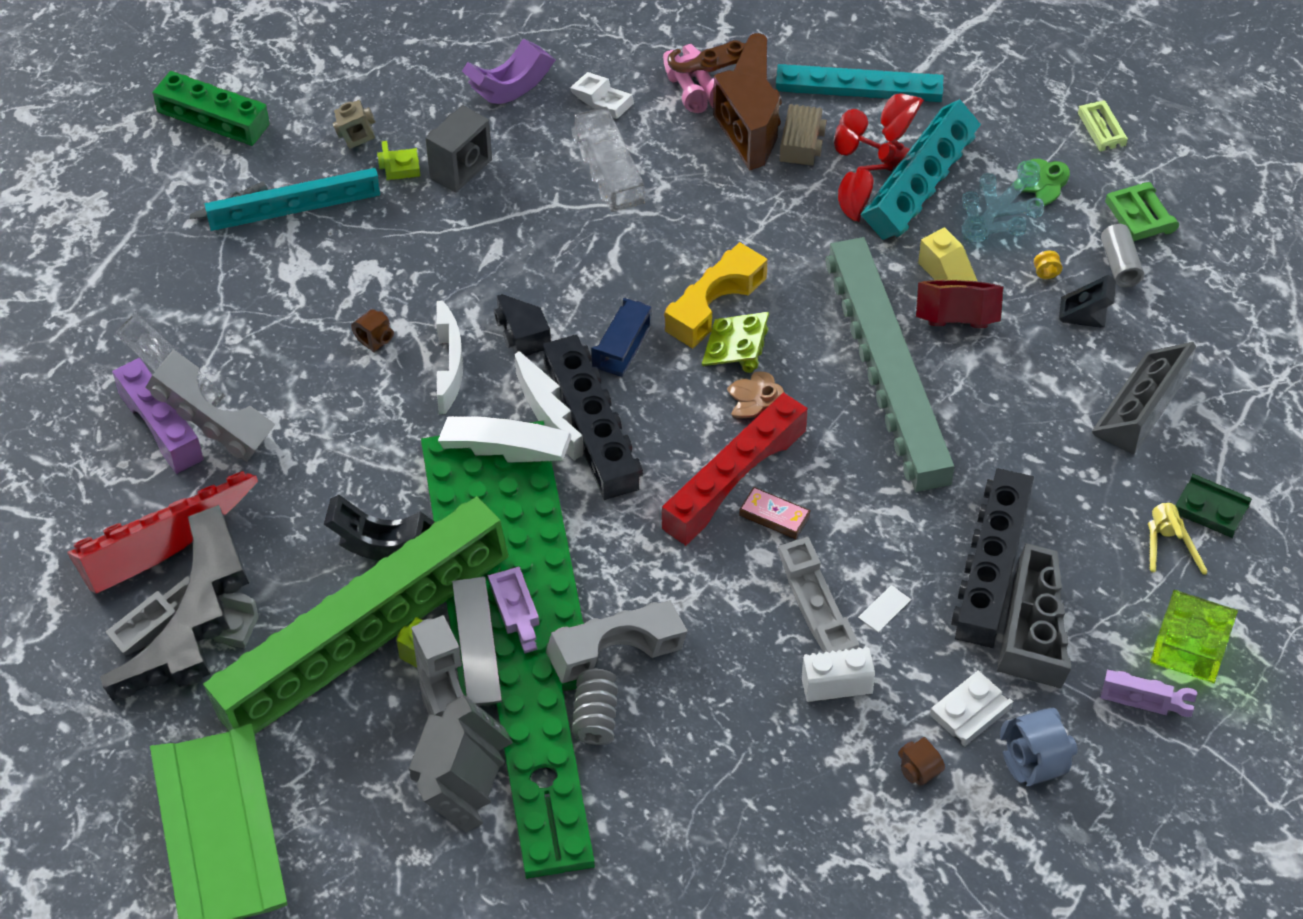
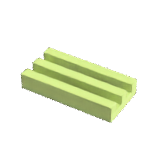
(1097, 126)

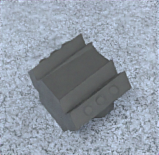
(459, 761)

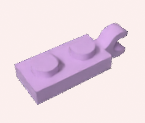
(515, 605)
(1147, 694)

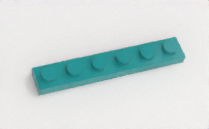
(858, 82)
(292, 199)

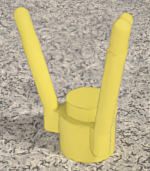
(1168, 523)

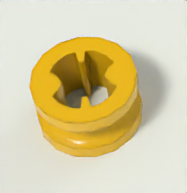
(1047, 264)

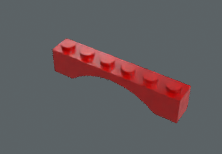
(700, 497)

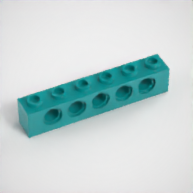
(921, 170)

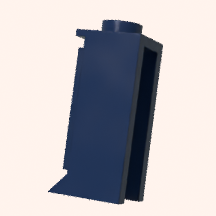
(622, 338)

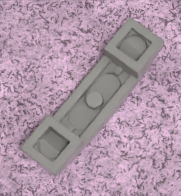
(815, 598)

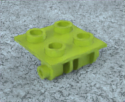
(737, 340)

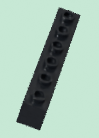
(603, 443)
(1005, 512)

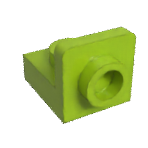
(398, 163)

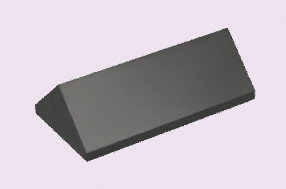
(1145, 396)

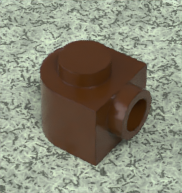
(372, 329)
(920, 761)

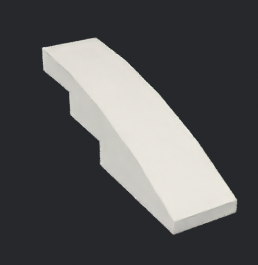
(545, 401)
(512, 438)

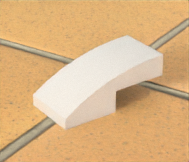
(597, 93)

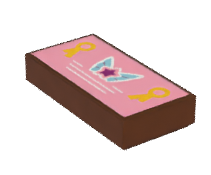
(774, 513)

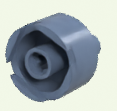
(1037, 746)

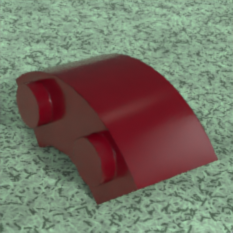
(959, 302)

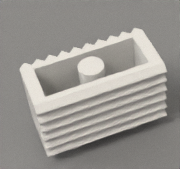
(838, 674)

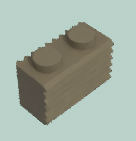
(801, 135)

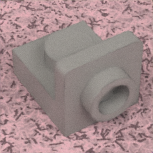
(241, 617)

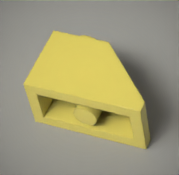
(945, 257)

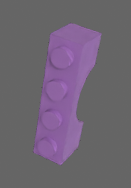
(172, 433)

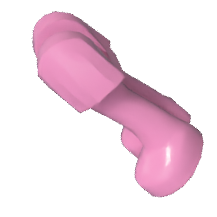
(693, 96)

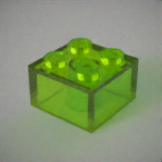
(1193, 636)

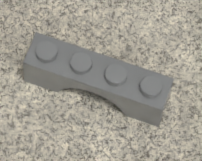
(178, 386)
(652, 629)
(436, 661)

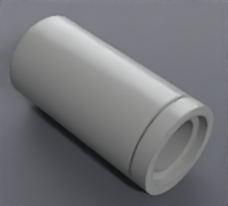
(1122, 255)

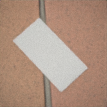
(884, 608)

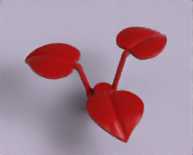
(896, 118)

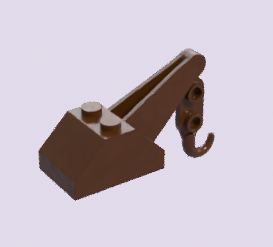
(742, 98)

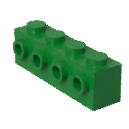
(211, 108)

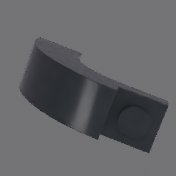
(370, 535)

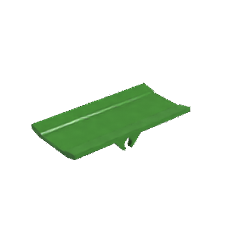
(218, 827)

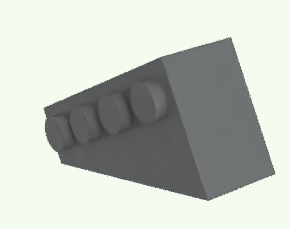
(1034, 627)

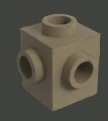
(354, 123)

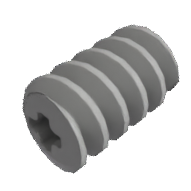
(595, 707)

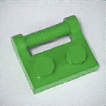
(1131, 211)

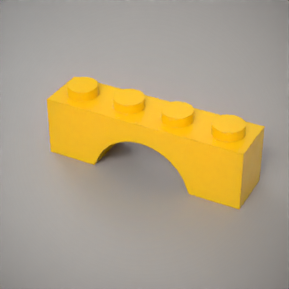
(736, 273)

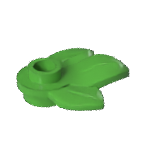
(1050, 184)

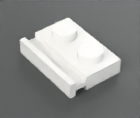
(971, 708)

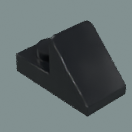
(1089, 303)

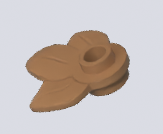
(754, 394)

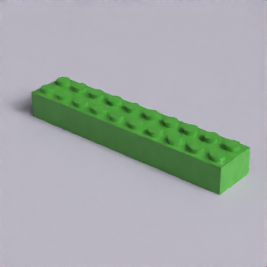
(357, 618)

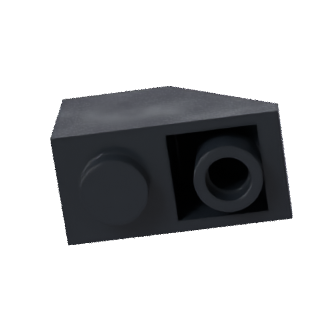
(523, 325)

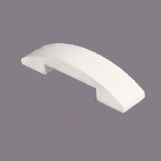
(448, 381)

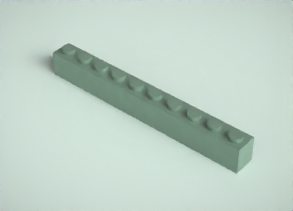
(890, 365)

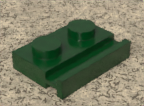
(1213, 505)

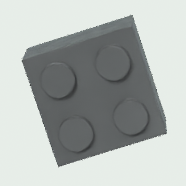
(459, 148)

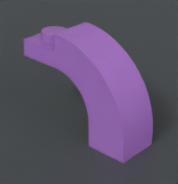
(512, 78)

